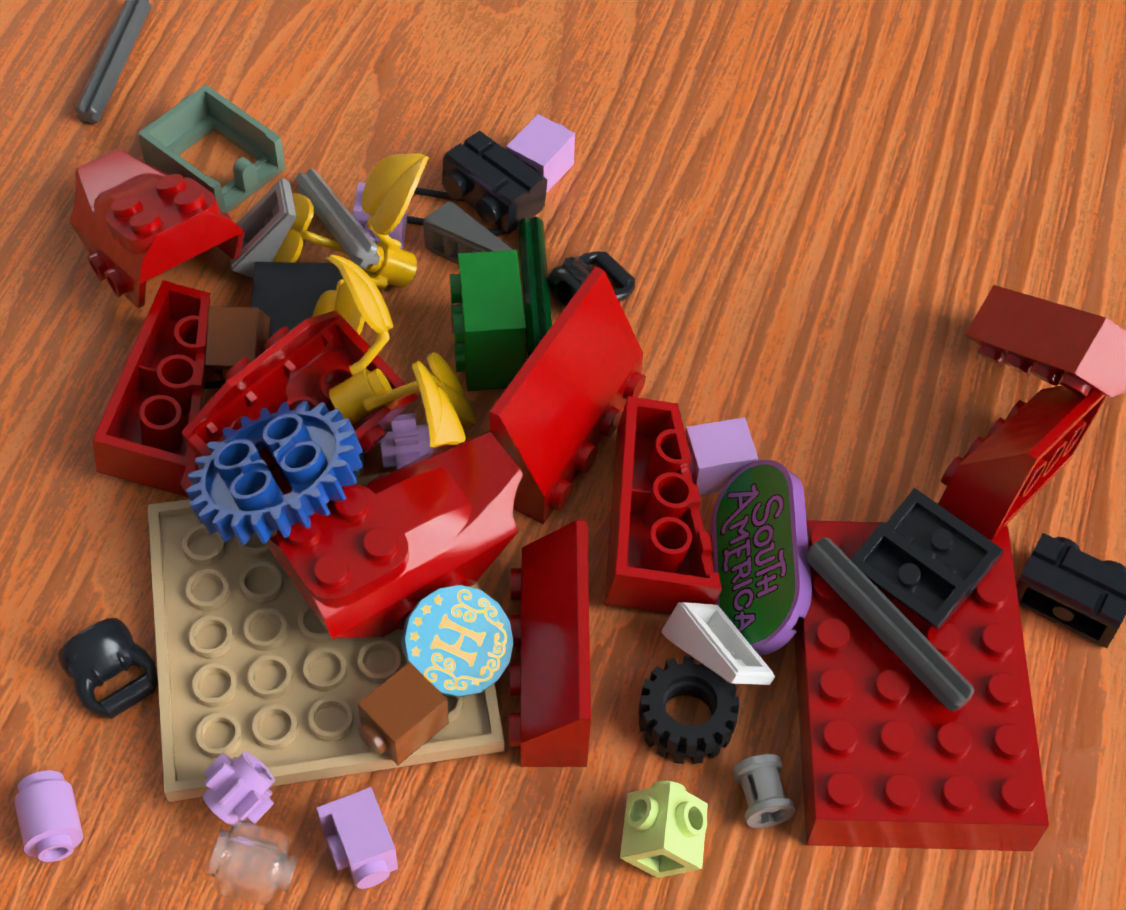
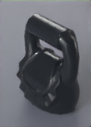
(570, 275)
(98, 656)

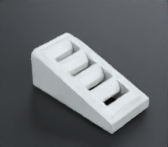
(716, 643)

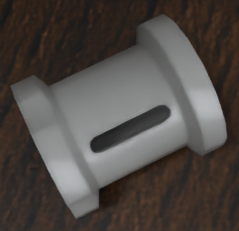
(763, 791)

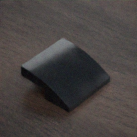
(291, 290)
(927, 559)

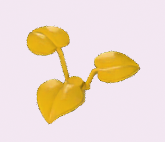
(386, 201)
(371, 391)

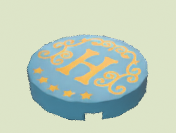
(458, 640)

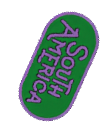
(762, 554)

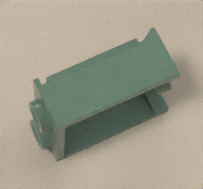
(195, 118)

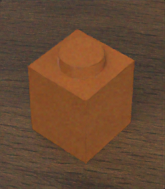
(235, 335)
(402, 714)

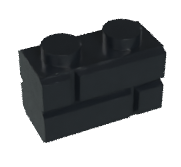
(493, 182)
(1074, 589)

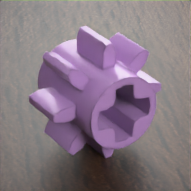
(404, 442)
(238, 788)

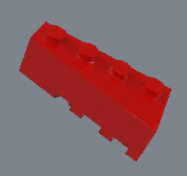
(157, 393)
(655, 522)

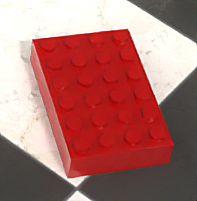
(884, 751)

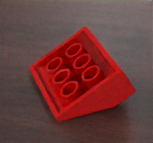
(568, 396)

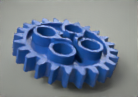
(237, 491)

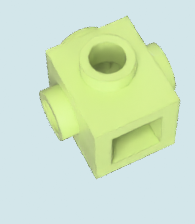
(664, 830)

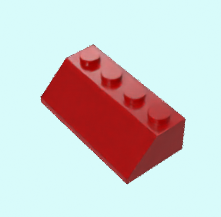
(1051, 342)
(1017, 458)
(553, 650)

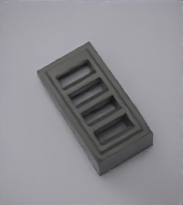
(453, 232)

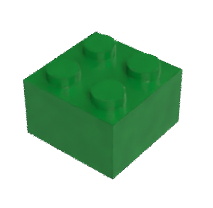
(489, 319)

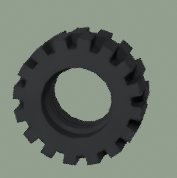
(687, 739)

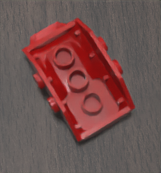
(145, 221)
(292, 369)
(403, 537)

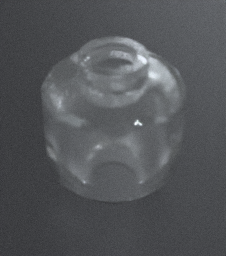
(251, 862)

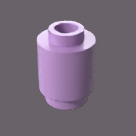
(47, 816)

